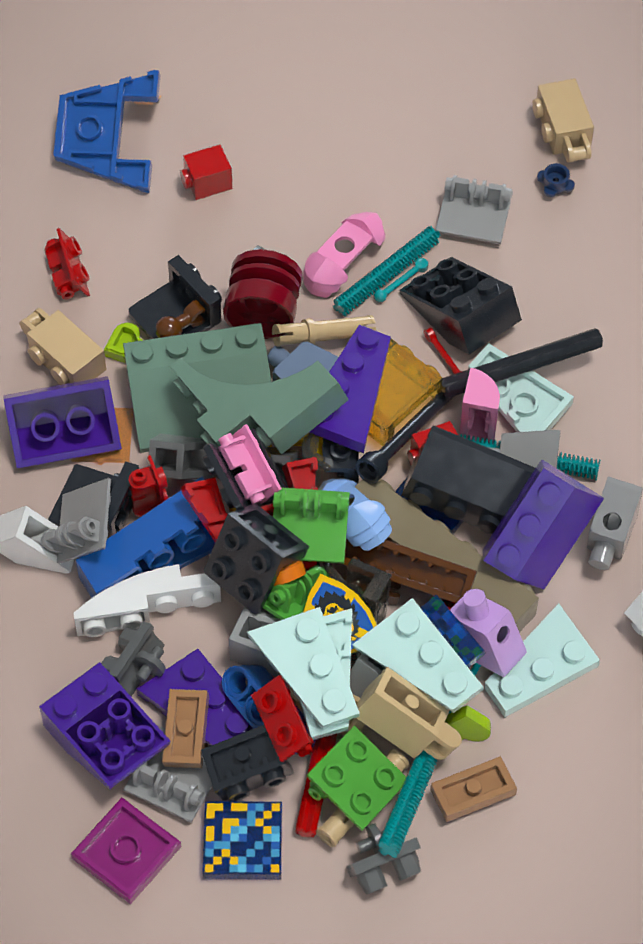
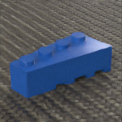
(156, 540)

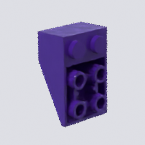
(102, 726)

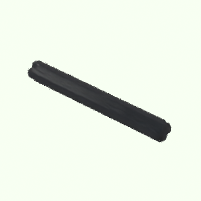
(527, 360)

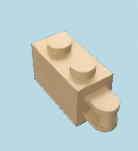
(564, 119)
(62, 347)
(407, 716)

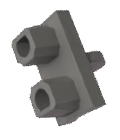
(139, 657)
(368, 869)

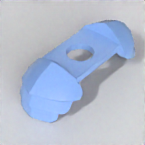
(367, 519)

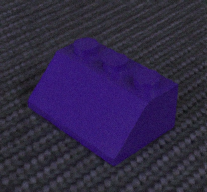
(62, 422)
(541, 526)

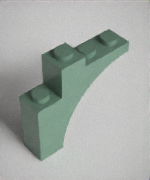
(277, 409)

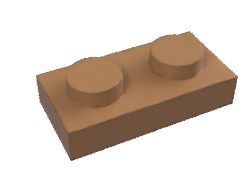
(186, 728)
(473, 789)

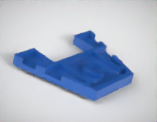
(92, 128)

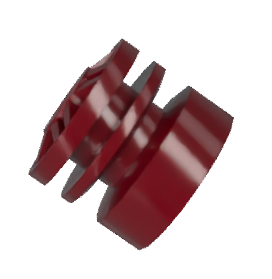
(262, 290)

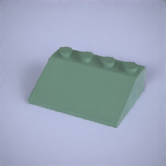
(224, 354)

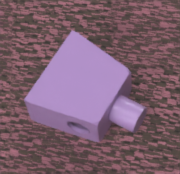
(493, 630)

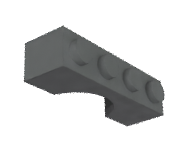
(183, 456)

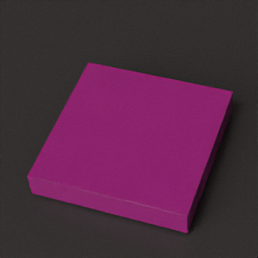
(126, 850)

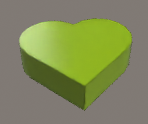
(122, 334)
(470, 724)

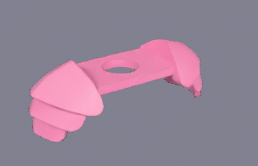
(326, 267)

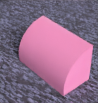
(480, 406)

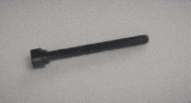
(374, 464)

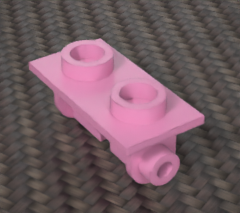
(257, 479)

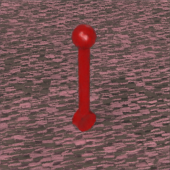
(431, 337)

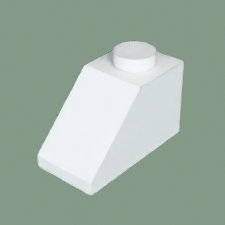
(21, 540)

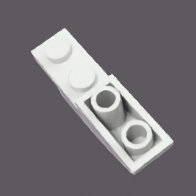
(134, 598)

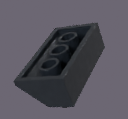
(465, 479)

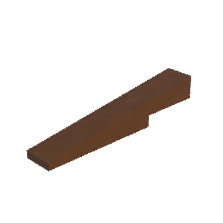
(416, 569)

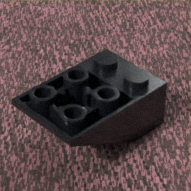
(463, 304)

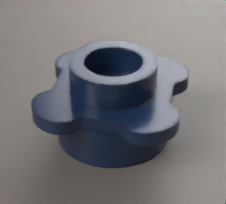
(554, 173)

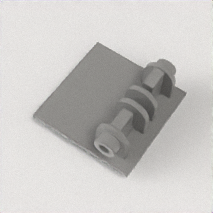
(474, 210)
(81, 522)
(170, 788)

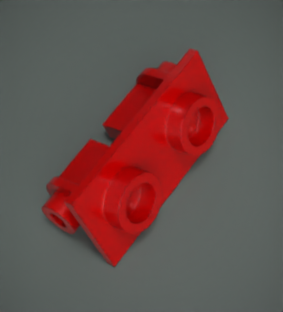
(65, 254)
(147, 488)
(282, 720)

